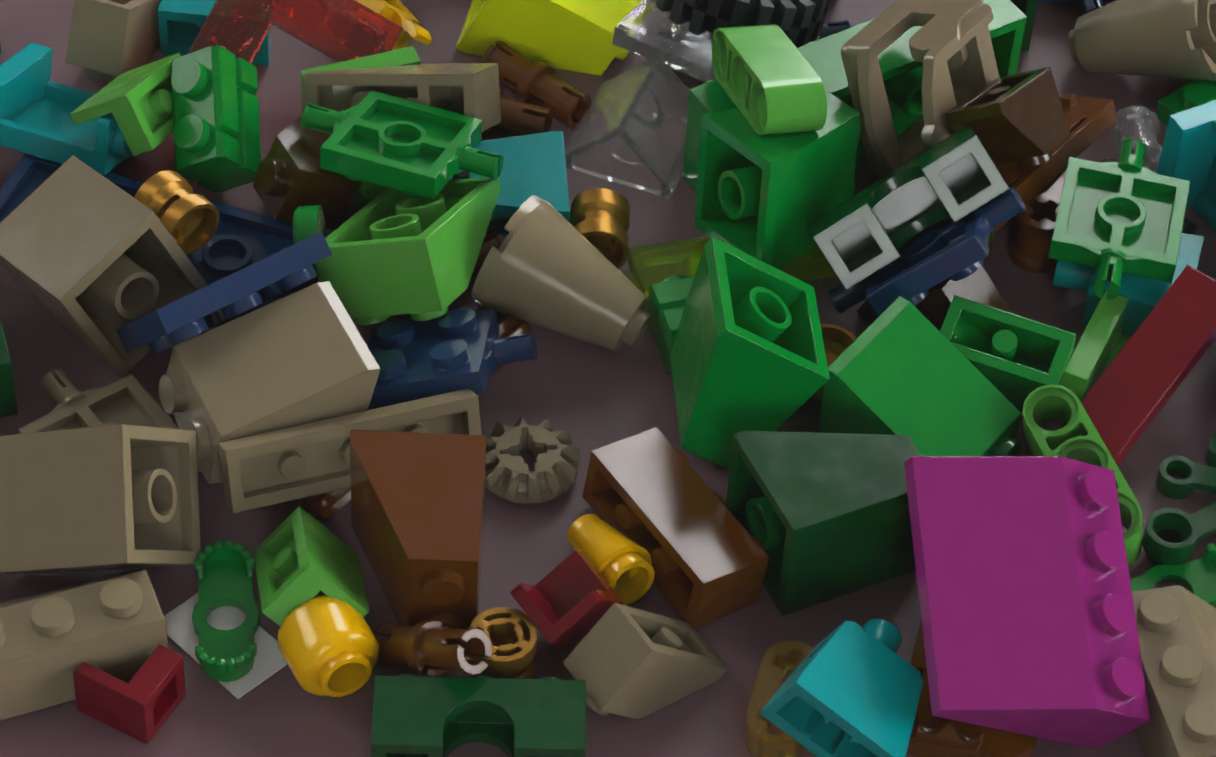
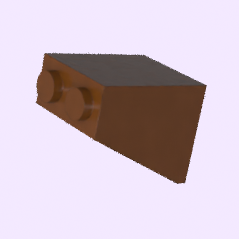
(421, 520)

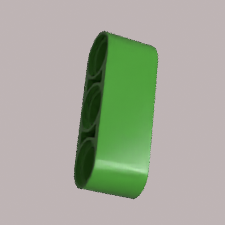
(768, 79)
(1079, 442)

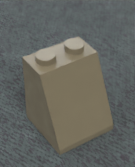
(94, 259)
(269, 372)
(98, 499)

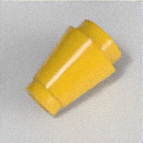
(614, 556)

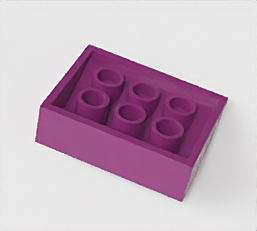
(1026, 596)

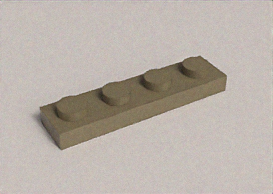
(316, 455)

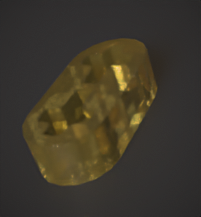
(769, 679)

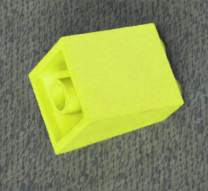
(557, 32)

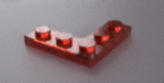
(332, 27)

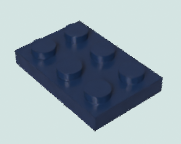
(226, 297)

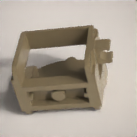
(955, 61)

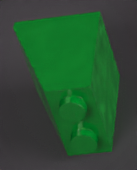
(771, 186)
(743, 351)
(917, 384)

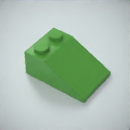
(409, 251)

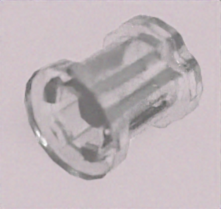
(1141, 124)

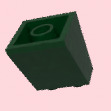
(823, 510)

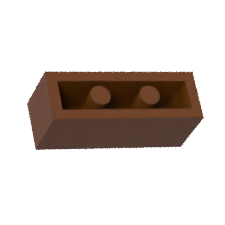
(695, 543)

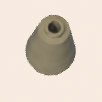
(1148, 39)
(560, 281)

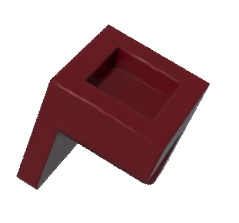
(567, 600)
(135, 706)

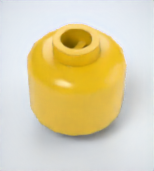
(328, 647)

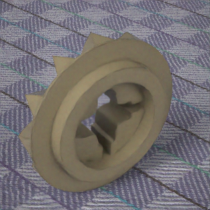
(554, 469)

